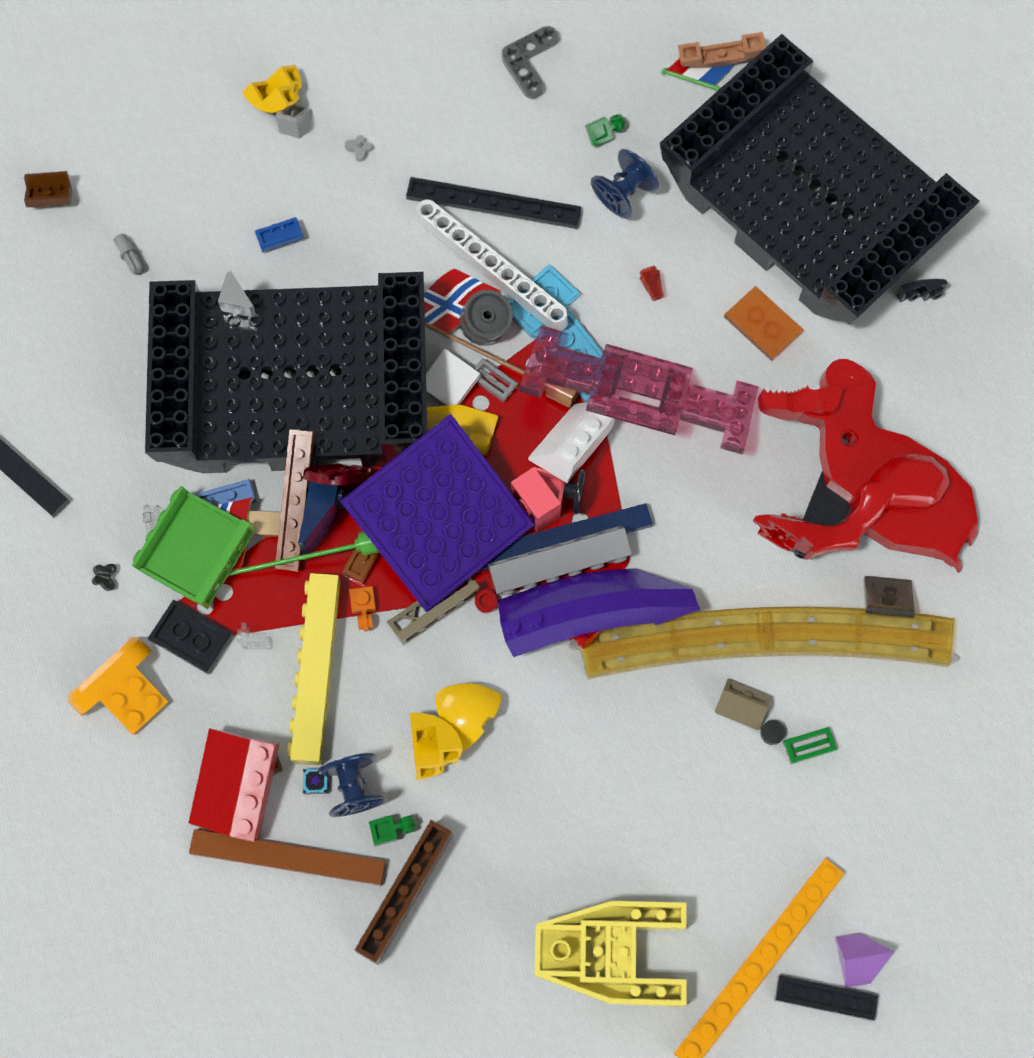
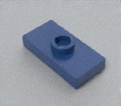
(279, 234)

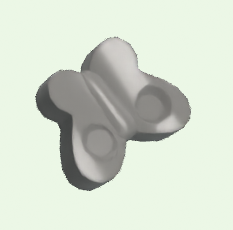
(359, 146)

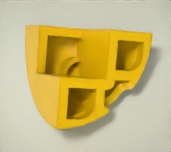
(276, 92)
(467, 709)
(433, 744)

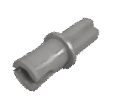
(128, 253)

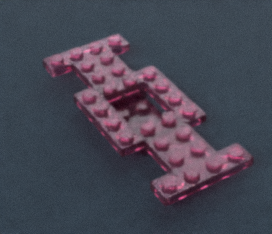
(642, 376)

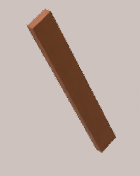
(287, 857)

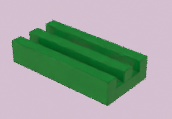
(791, 751)

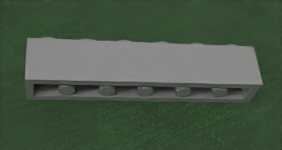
(559, 559)

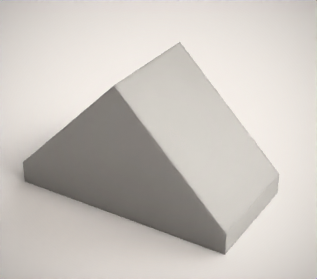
(292, 120)
(233, 298)

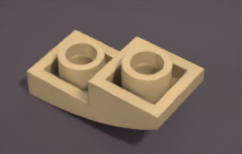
(265, 523)

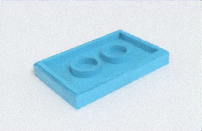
(555, 286)

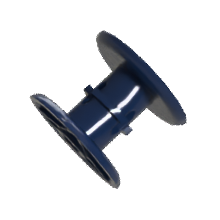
(615, 193)
(355, 798)

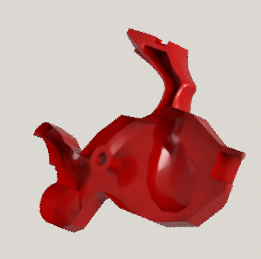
(892, 483)

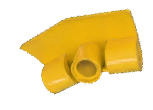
(475, 423)

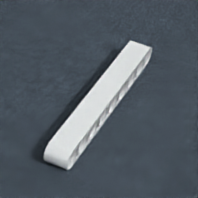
(495, 274)

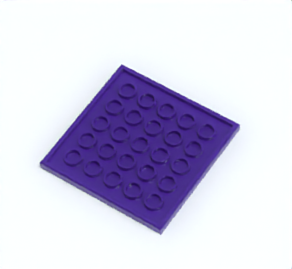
(437, 512)

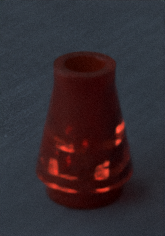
(652, 282)

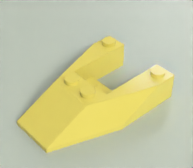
(597, 952)

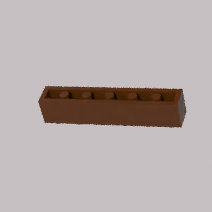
(404, 892)

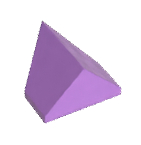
(860, 958)

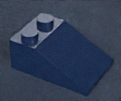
(320, 514)

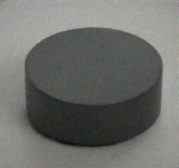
(772, 732)

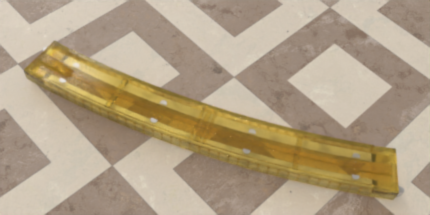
(770, 633)

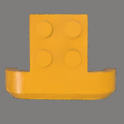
(121, 688)

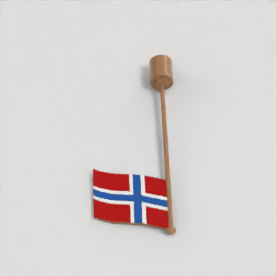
(442, 312)

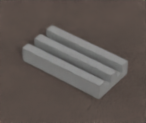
(507, 391)

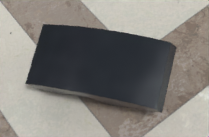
(926, 288)

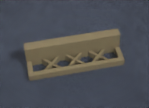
(441, 610)

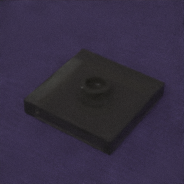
(888, 596)

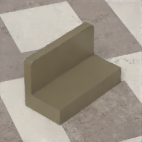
(743, 704)

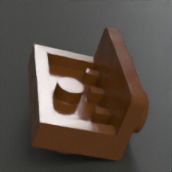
(47, 189)

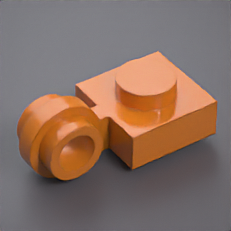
(362, 602)

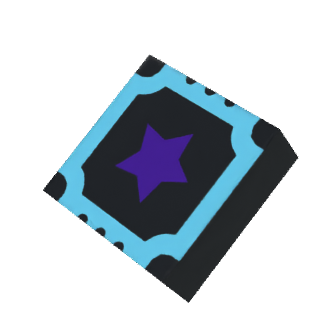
(314, 783)

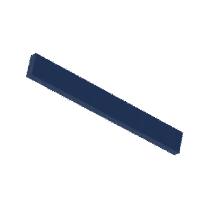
(631, 519)

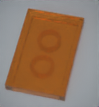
(763, 323)

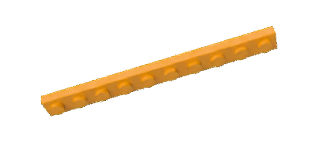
(760, 961)

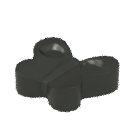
(103, 576)

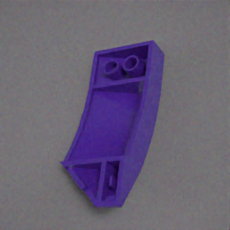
(590, 605)

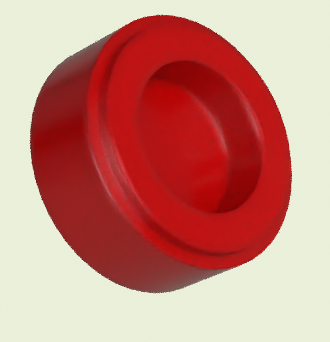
(486, 601)

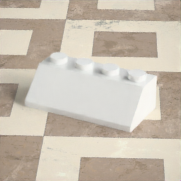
(571, 442)

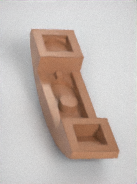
(722, 54)

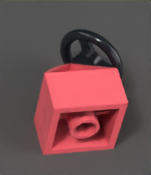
(543, 495)

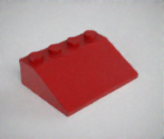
(234, 784)

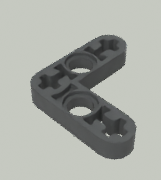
(522, 55)

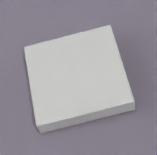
(450, 379)

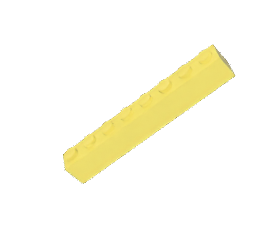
(315, 670)

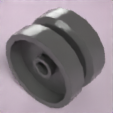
(485, 317)

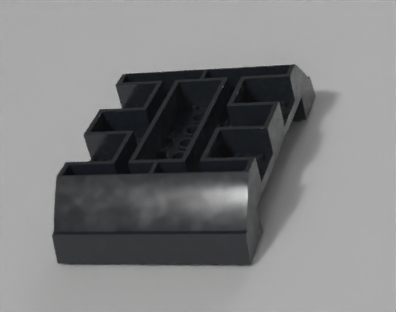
(775, 108)
(210, 417)

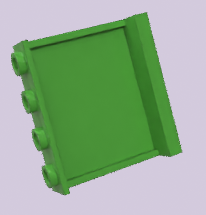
(193, 547)

